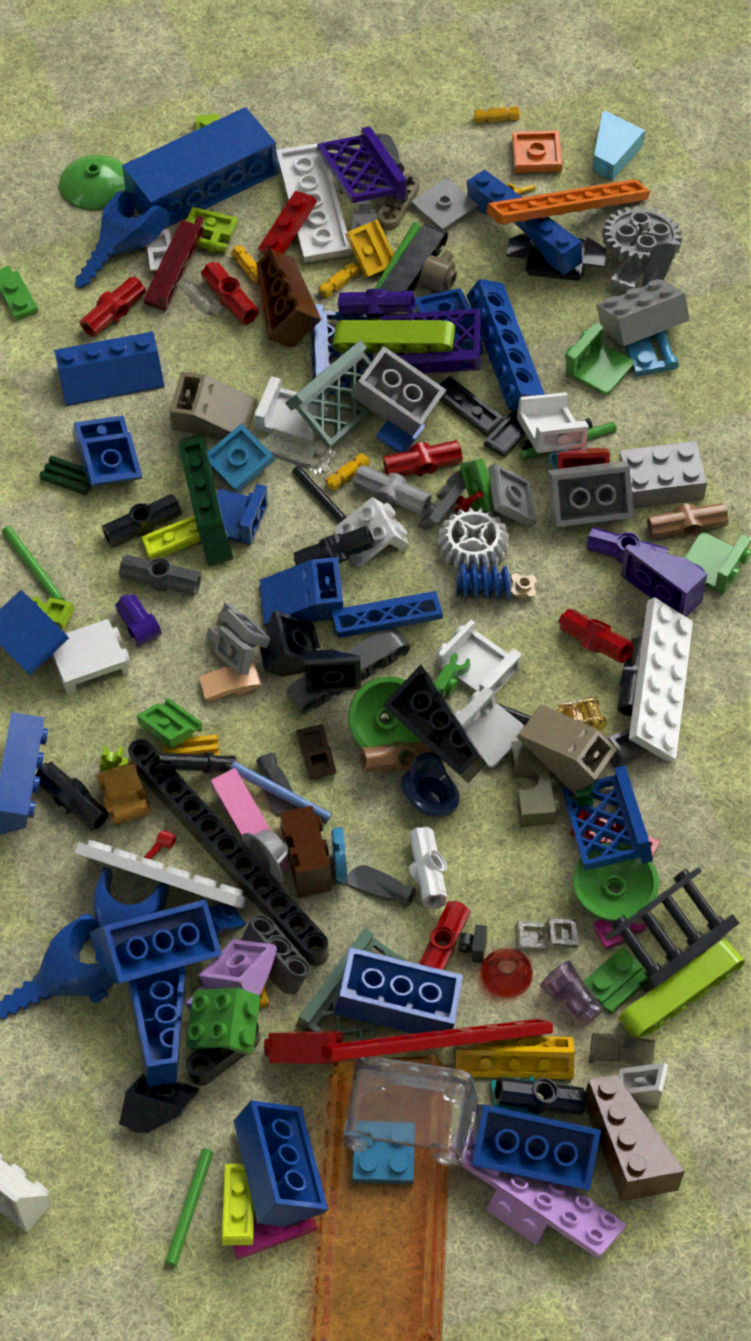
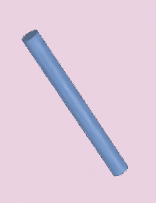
(279, 791)

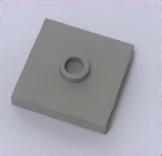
(444, 205)
(511, 495)

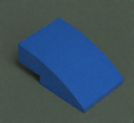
(449, 301)
(106, 450)
(28, 632)

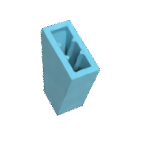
(615, 145)

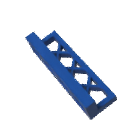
(386, 614)

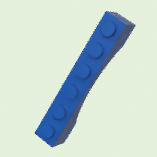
(555, 243)

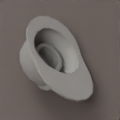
(268, 850)

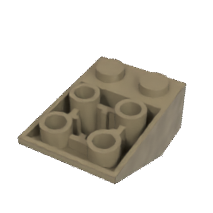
(209, 406)
(567, 747)

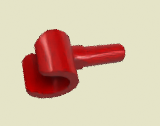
(465, 504)
(163, 839)

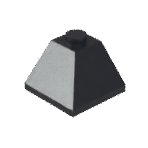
(288, 641)
(331, 671)
(154, 1106)

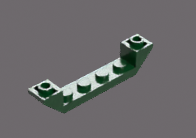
(205, 499)

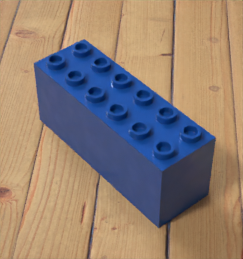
(203, 166)

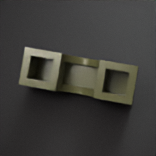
(535, 804)

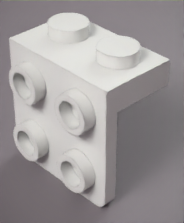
(381, 523)
(489, 726)

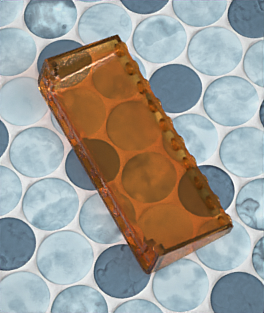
(379, 1241)

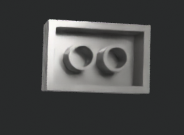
(643, 312)
(397, 391)
(665, 474)
(590, 494)

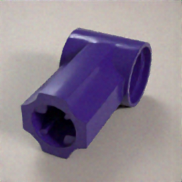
(138, 622)

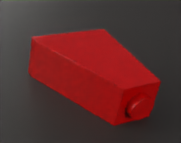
(300, 1046)

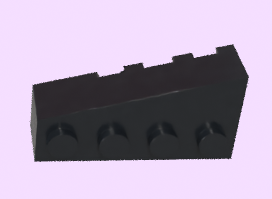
(431, 719)

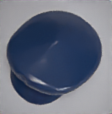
(424, 785)

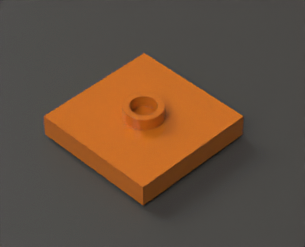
(536, 151)

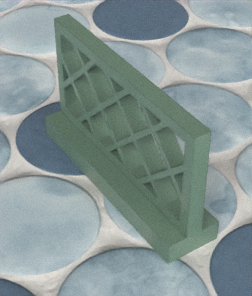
(323, 382)
(328, 992)

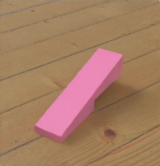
(240, 806)

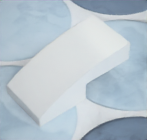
(157, 249)

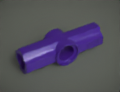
(376, 302)
(614, 544)

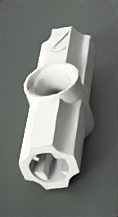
(428, 867)

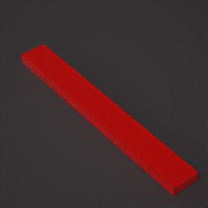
(436, 1039)

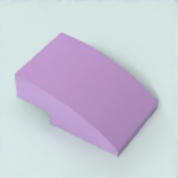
(241, 966)

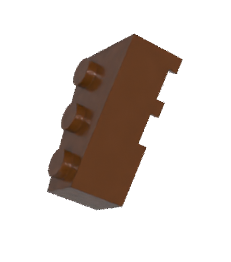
(307, 851)

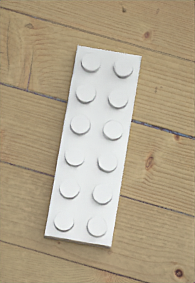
(324, 229)
(661, 680)
(154, 870)

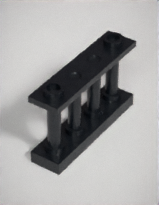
(675, 956)

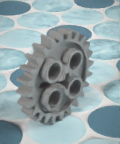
(637, 232)

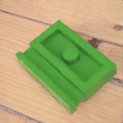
(169, 723)
(616, 980)

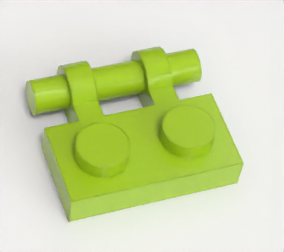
(216, 226)

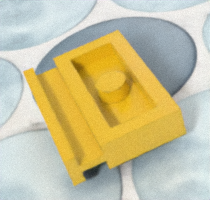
(370, 248)

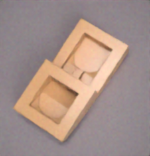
(227, 681)

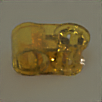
(585, 711)

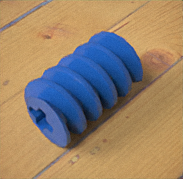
(483, 581)

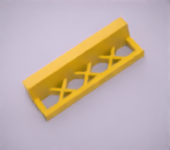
(519, 1058)

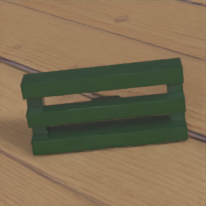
(77, 473)

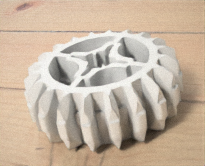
(473, 547)

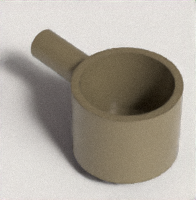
(438, 273)

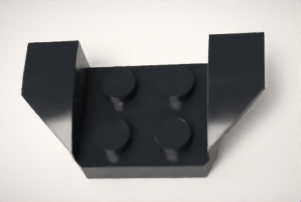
(536, 265)

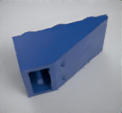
(304, 591)

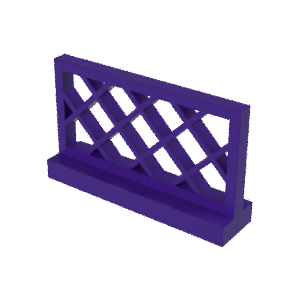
(379, 162)
(446, 361)

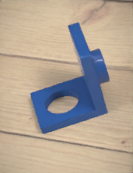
(397, 438)
(225, 918)

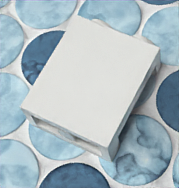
(275, 413)
(550, 423)
(90, 654)
(488, 662)

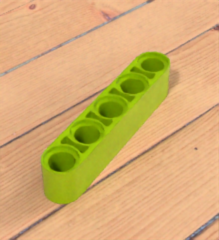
(395, 335)
(681, 988)

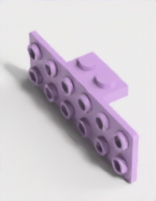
(535, 1204)

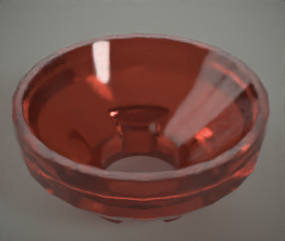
(504, 984)

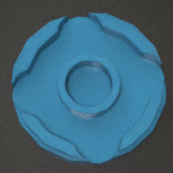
(339, 855)

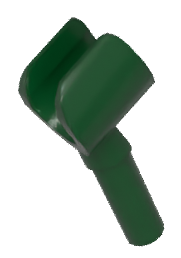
(585, 796)

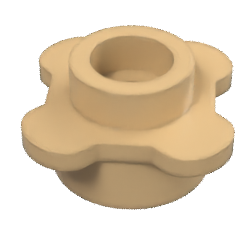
(520, 591)

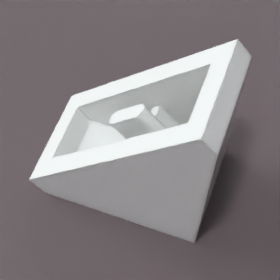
(645, 1082)

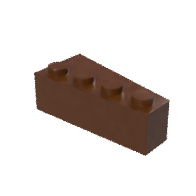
(285, 299)

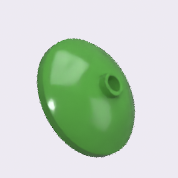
(92, 181)
(366, 713)
(636, 885)

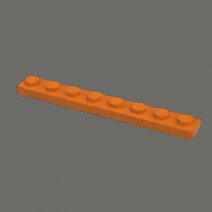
(567, 201)

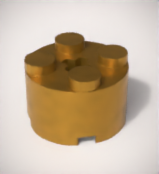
(124, 793)

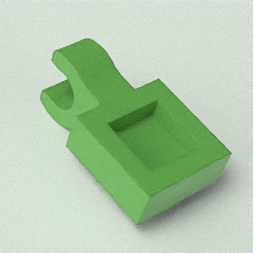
(447, 679)

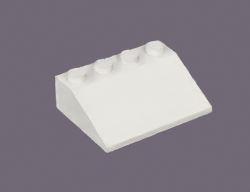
(19, 1198)

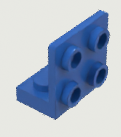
(243, 513)

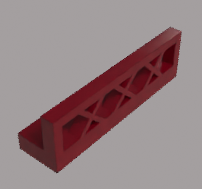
(174, 264)

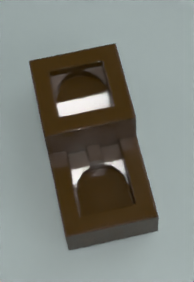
(316, 751)

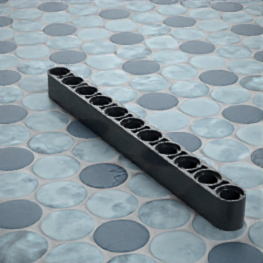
(233, 860)

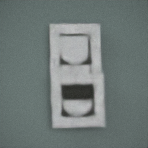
(548, 935)
(620, 1050)

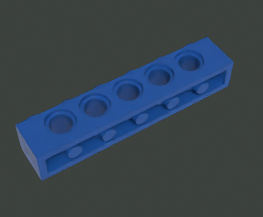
(504, 343)

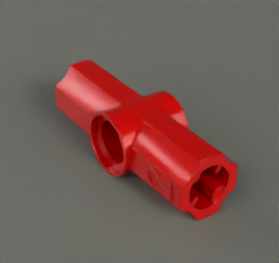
(229, 293)
(112, 306)
(423, 458)
(596, 635)
(448, 929)

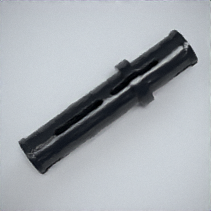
(206, 763)

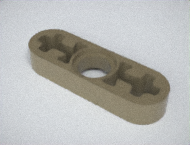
(398, 210)

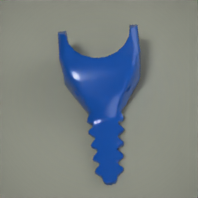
(122, 232)
(110, 911)
(61, 970)

